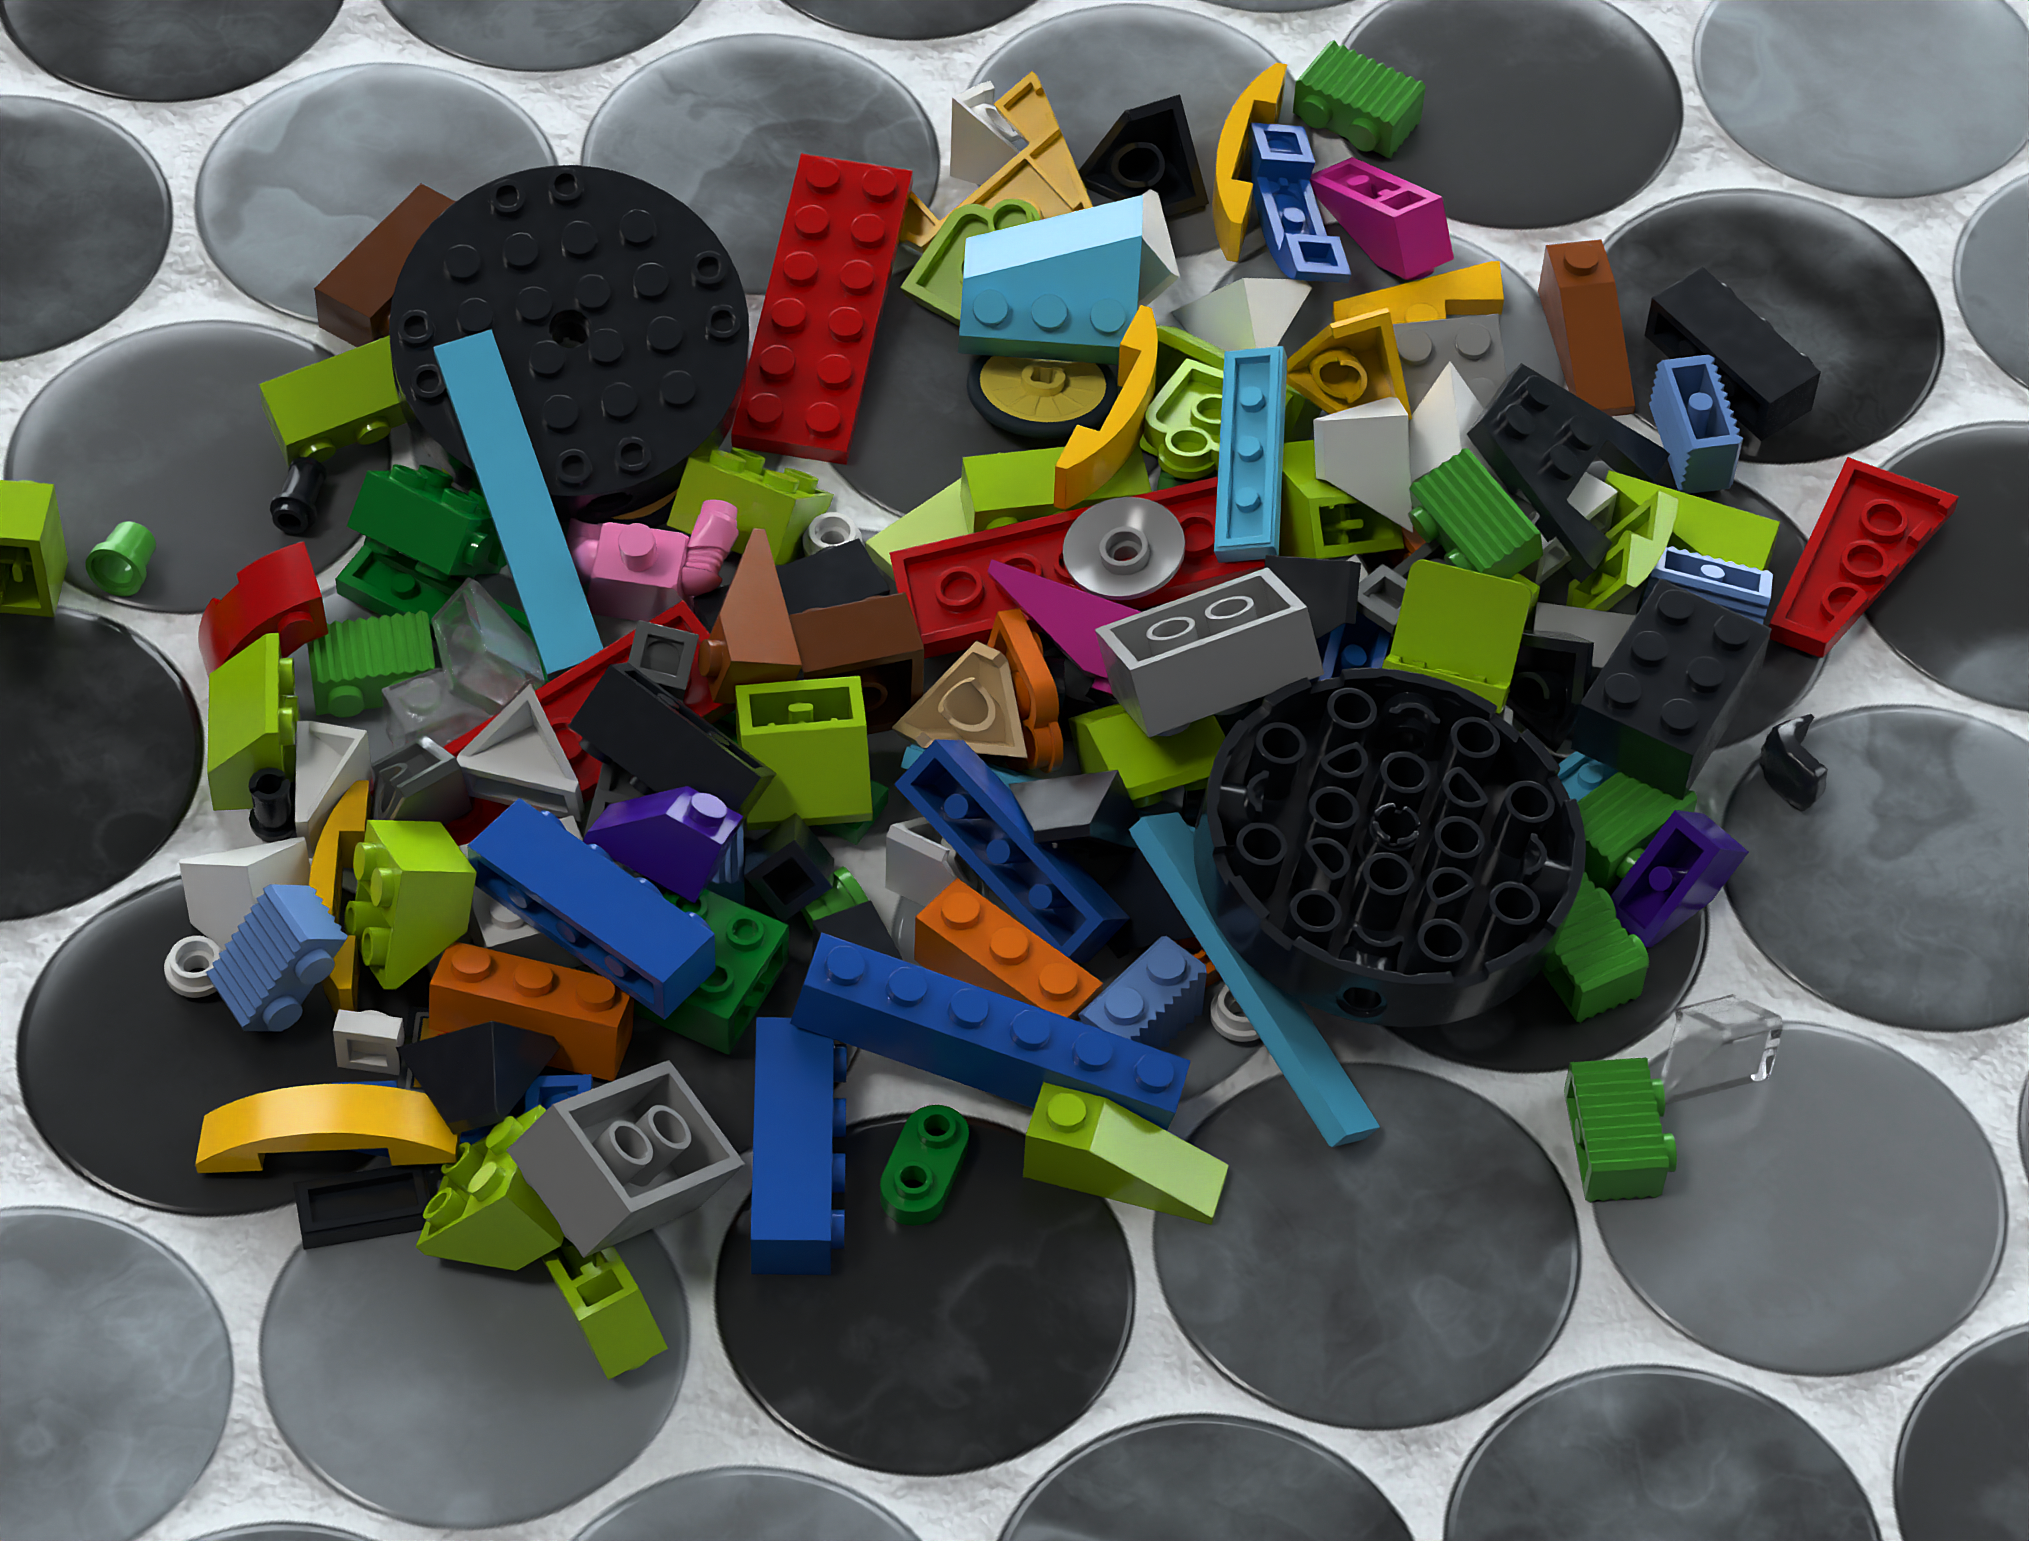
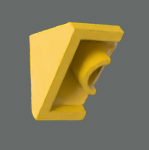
(1350, 364)

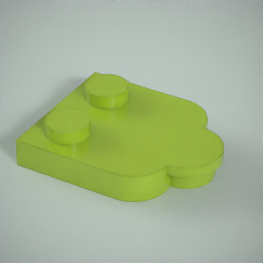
(938, 274)
(1187, 420)

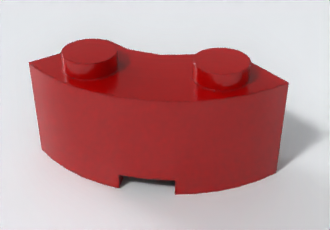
(271, 597)

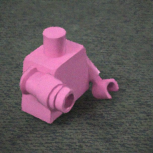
(648, 570)

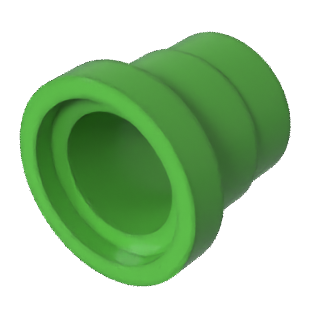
(122, 560)
(843, 895)

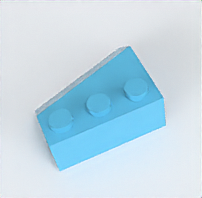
(1054, 286)

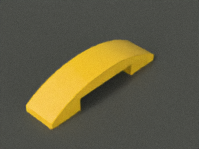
(1232, 198)
(1095, 455)
(332, 854)
(323, 1120)

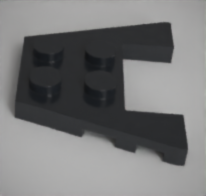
(1543, 444)

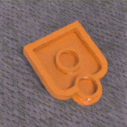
(1033, 690)

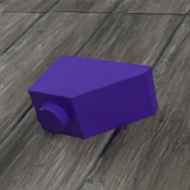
(668, 837)
(1676, 876)

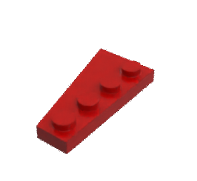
(1854, 552)

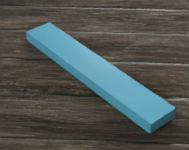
(518, 502)
(1273, 1013)

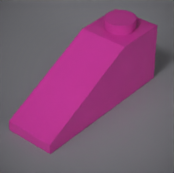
(1387, 216)
(1063, 616)

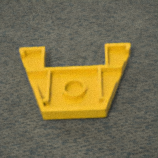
(1038, 174)
(1458, 292)

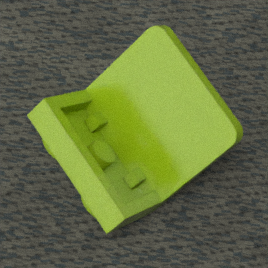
(1461, 628)

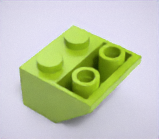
(764, 499)
(1323, 519)
(30, 548)
(250, 721)
(816, 745)
(1148, 765)
(408, 897)
(486, 1206)

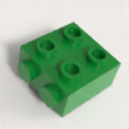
(427, 522)
(748, 962)

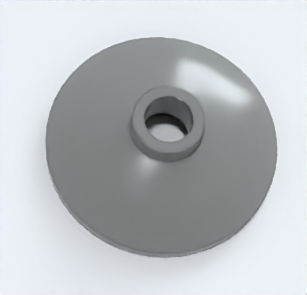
(1120, 531)

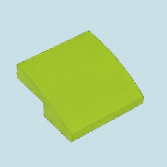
(1635, 552)

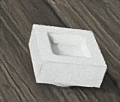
(368, 1041)

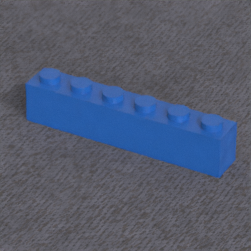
(978, 1033)

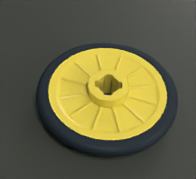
(1041, 395)

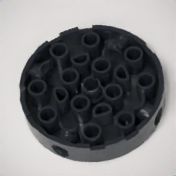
(593, 263)
(1388, 848)

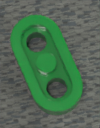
(926, 1159)

